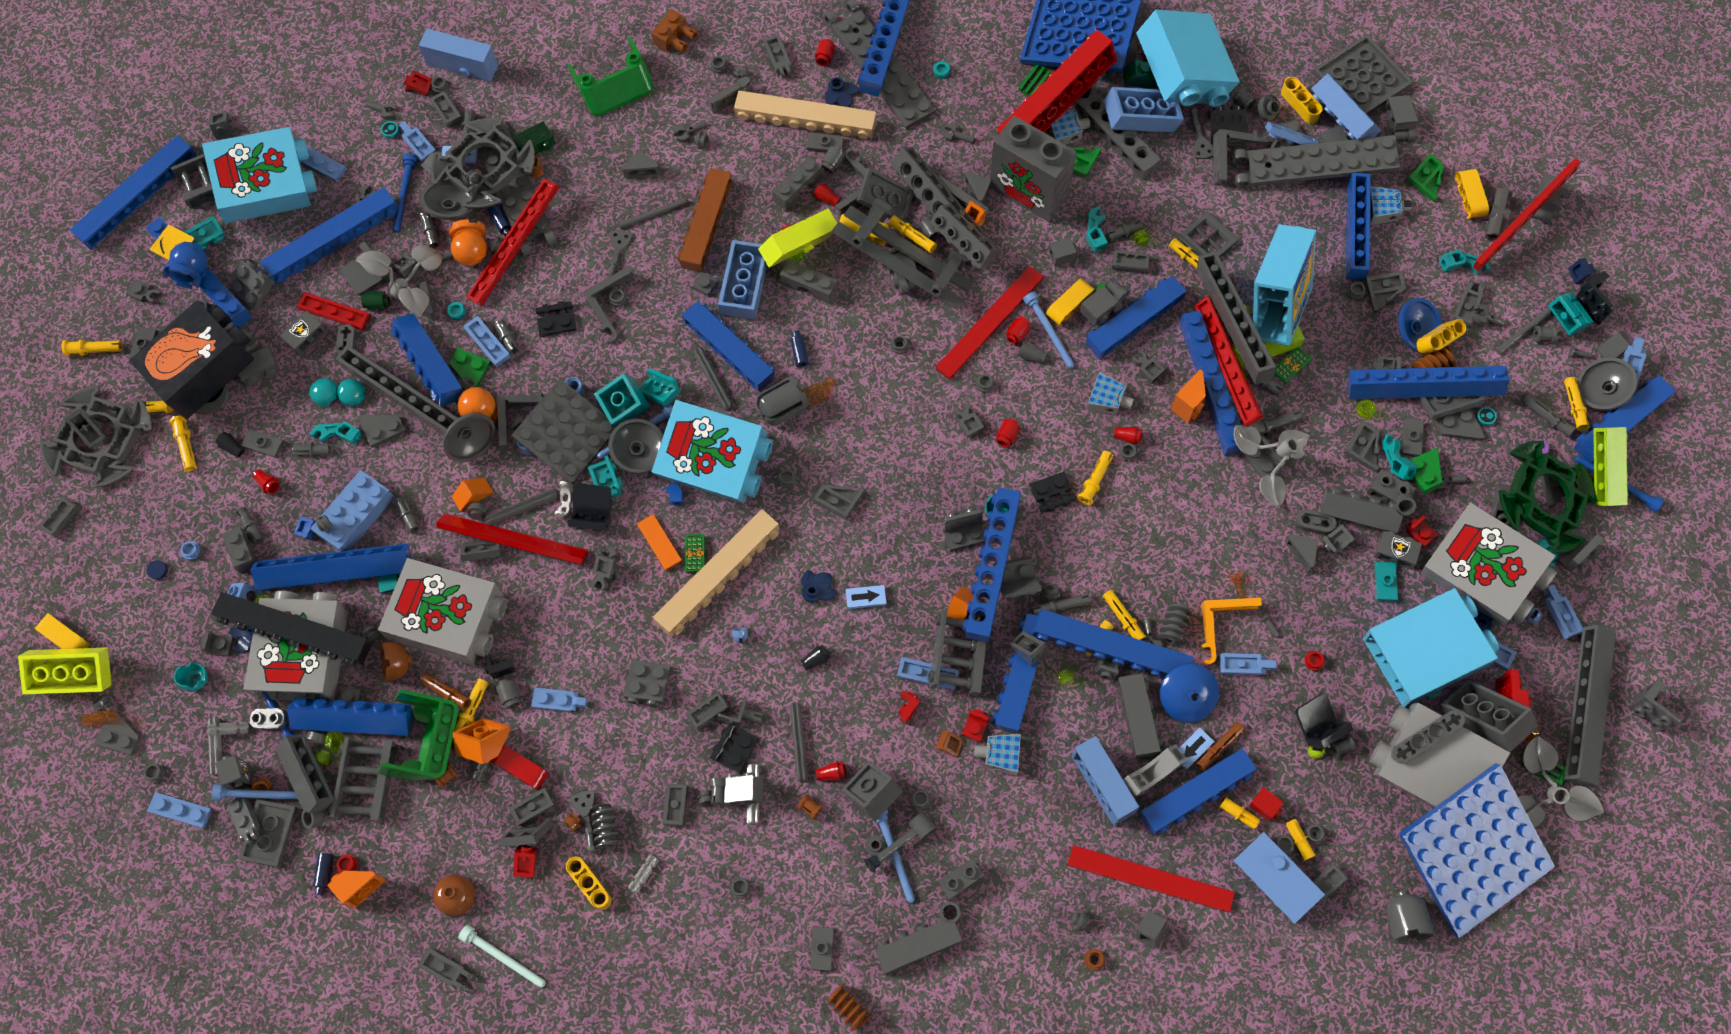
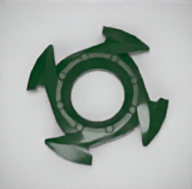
(1522, 504)

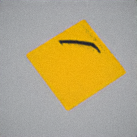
(168, 239)

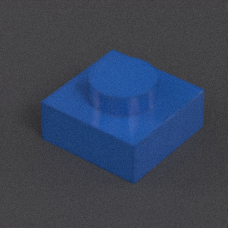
(303, 528)

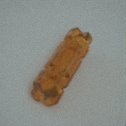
(98, 717)

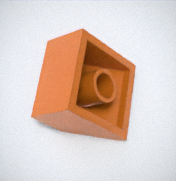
(1190, 398)
(480, 740)
(355, 886)

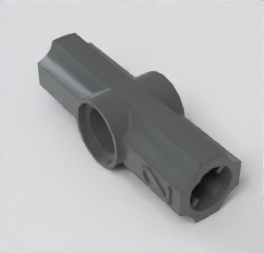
(1499, 214)

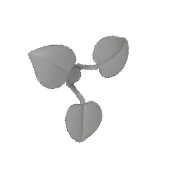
(413, 299)
(1289, 445)
(1578, 803)

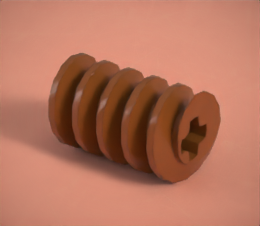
(1436, 359)
(848, 1008)

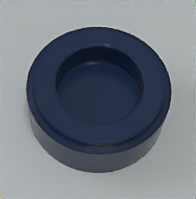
(157, 570)

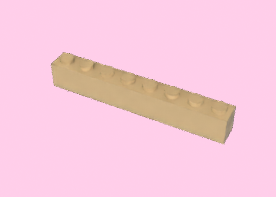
(805, 114)
(716, 573)

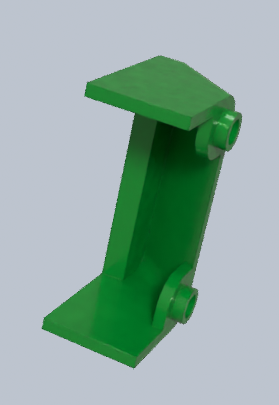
(617, 88)
(440, 721)

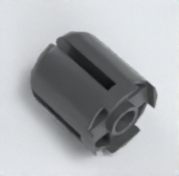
(781, 401)

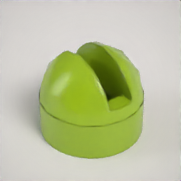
(1315, 754)

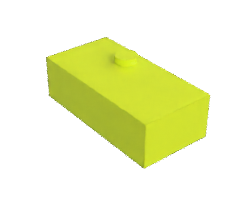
(798, 238)
(65, 670)

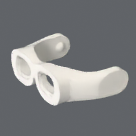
(564, 491)

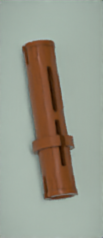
(445, 691)
(1214, 753)

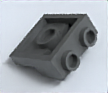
(251, 283)
(647, 683)

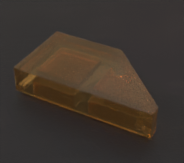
(818, 392)

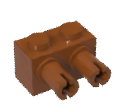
(670, 30)

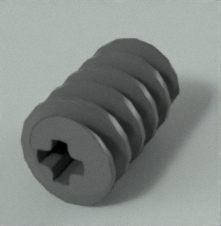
(1173, 623)
(604, 826)

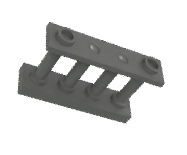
(194, 196)
(975, 665)
(379, 791)

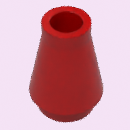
(826, 195)
(1128, 434)
(267, 482)
(833, 771)

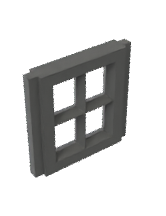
(1215, 225)

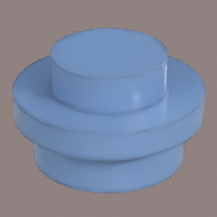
(190, 550)

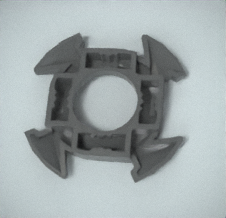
(485, 135)
(107, 461)

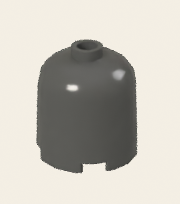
(1409, 918)

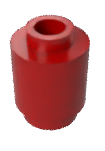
(824, 52)
(1018, 330)
(1007, 433)

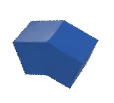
(675, 494)

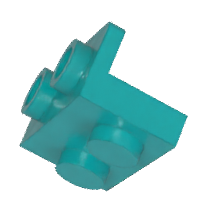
(206, 232)
(660, 388)
(604, 475)

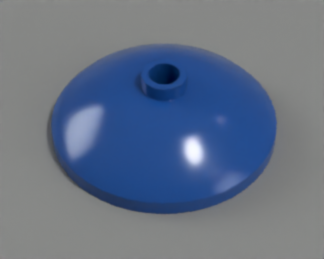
(1416, 320)
(1181, 684)

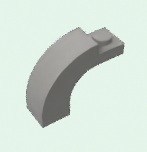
(1155, 771)

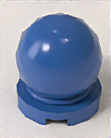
(186, 264)

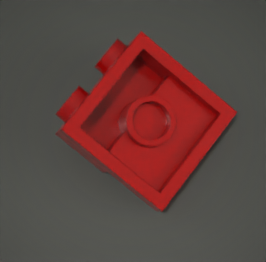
(1509, 686)

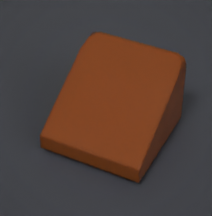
(949, 743)

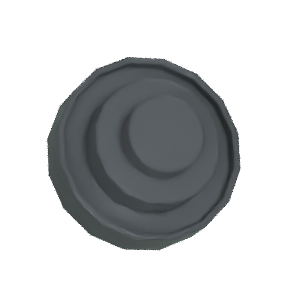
(1269, 108)

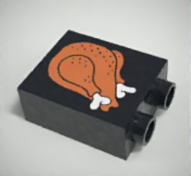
(193, 358)

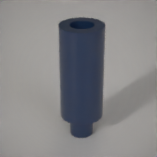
(499, 219)
(799, 349)
(322, 872)

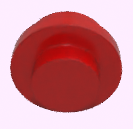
(1314, 660)
(347, 863)

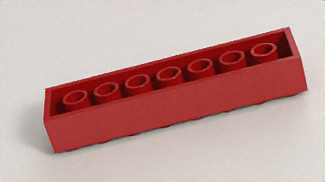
(1067, 83)

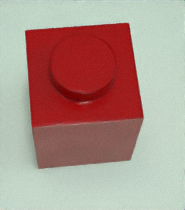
(1266, 805)

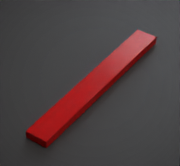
(1525, 216)
(512, 242)
(989, 323)
(1229, 363)
(512, 538)
(1151, 878)

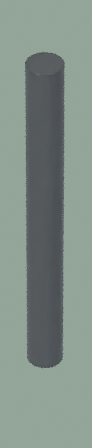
(653, 213)
(1525, 330)

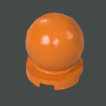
(468, 242)
(478, 401)

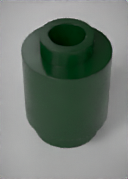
(375, 300)

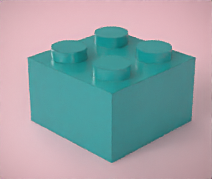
(622, 400)

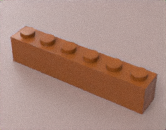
(705, 220)

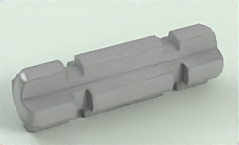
(227, 728)
(643, 874)

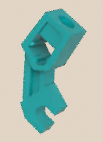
(1092, 229)
(1448, 262)
(334, 429)
(1399, 465)

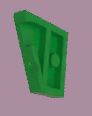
(1085, 160)
(1427, 177)
(469, 365)
(1428, 473)

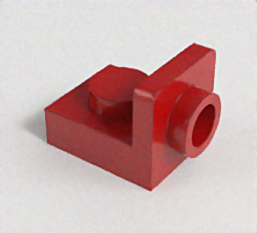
(417, 82)
(1421, 531)
(909, 709)
(975, 725)
(525, 861)

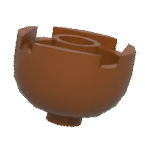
(394, 660)
(454, 895)

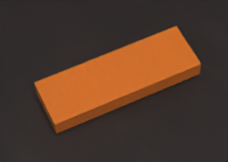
(659, 542)

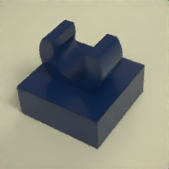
(1581, 270)

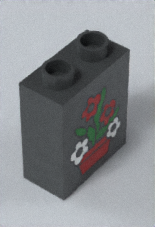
(1031, 168)

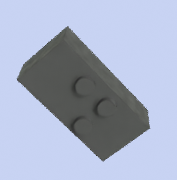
(1491, 715)

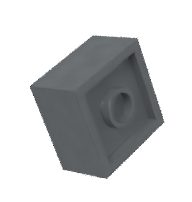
(872, 790)

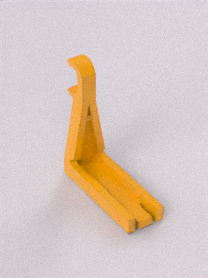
(1209, 606)

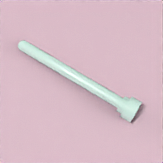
(469, 935)

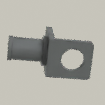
(745, 713)

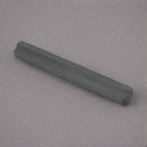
(713, 378)
(521, 507)
(799, 744)

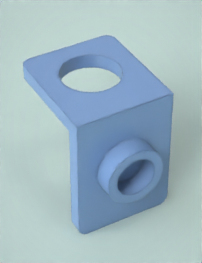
(241, 589)

